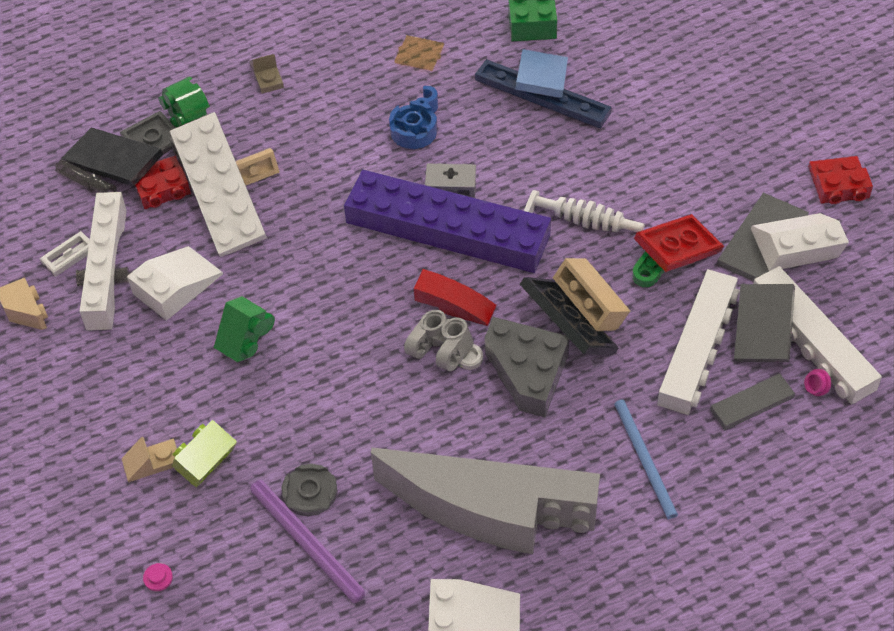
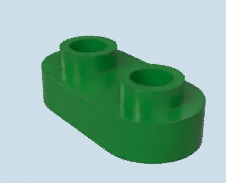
(646, 266)

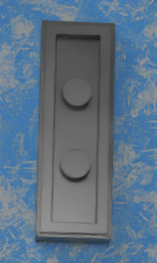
(752, 401)

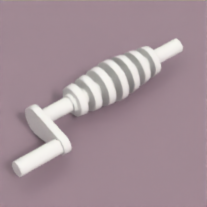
(581, 211)

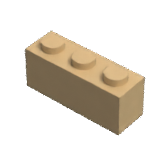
(591, 294)

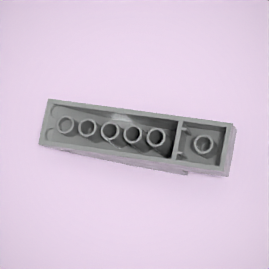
(490, 498)

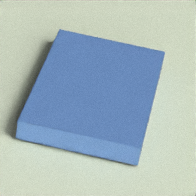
(541, 73)

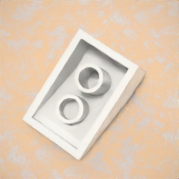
(172, 280)
(472, 607)

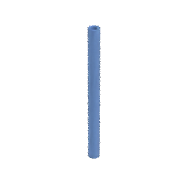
(646, 459)

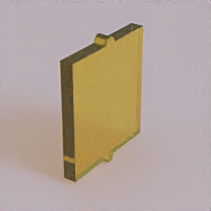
(419, 53)

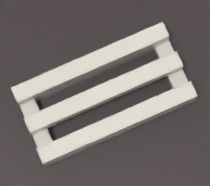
(70, 255)

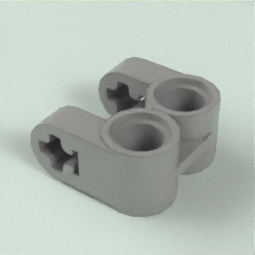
(438, 331)

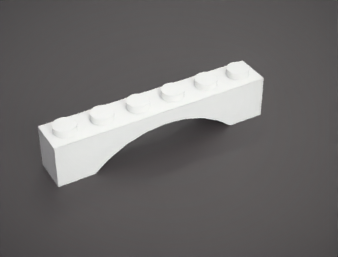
(98, 288)

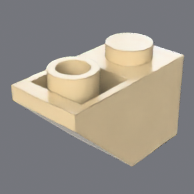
(21, 305)

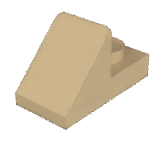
(146, 461)

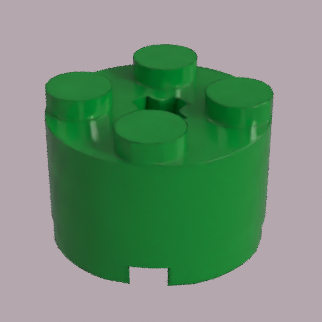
(184, 102)

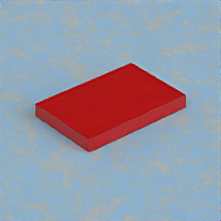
(678, 242)

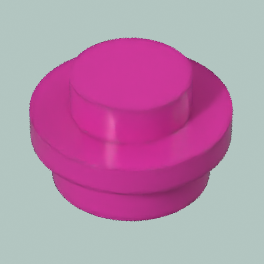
(818, 382)
(157, 577)

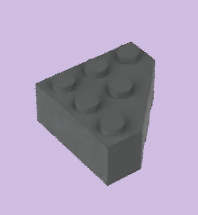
(527, 362)

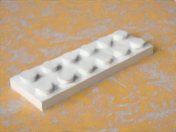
(218, 185)

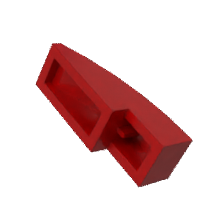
(453, 298)

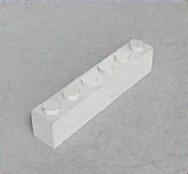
(697, 342)
(826, 345)

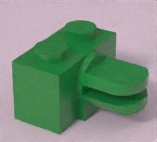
(241, 328)

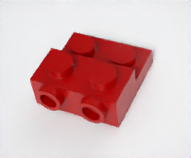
(840, 180)
(162, 183)

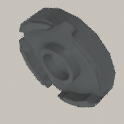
(310, 498)

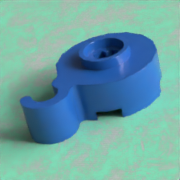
(416, 123)

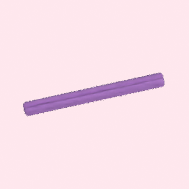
(308, 541)

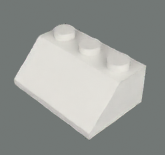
(800, 240)

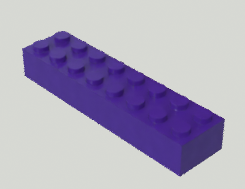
(448, 220)

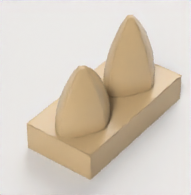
(258, 166)

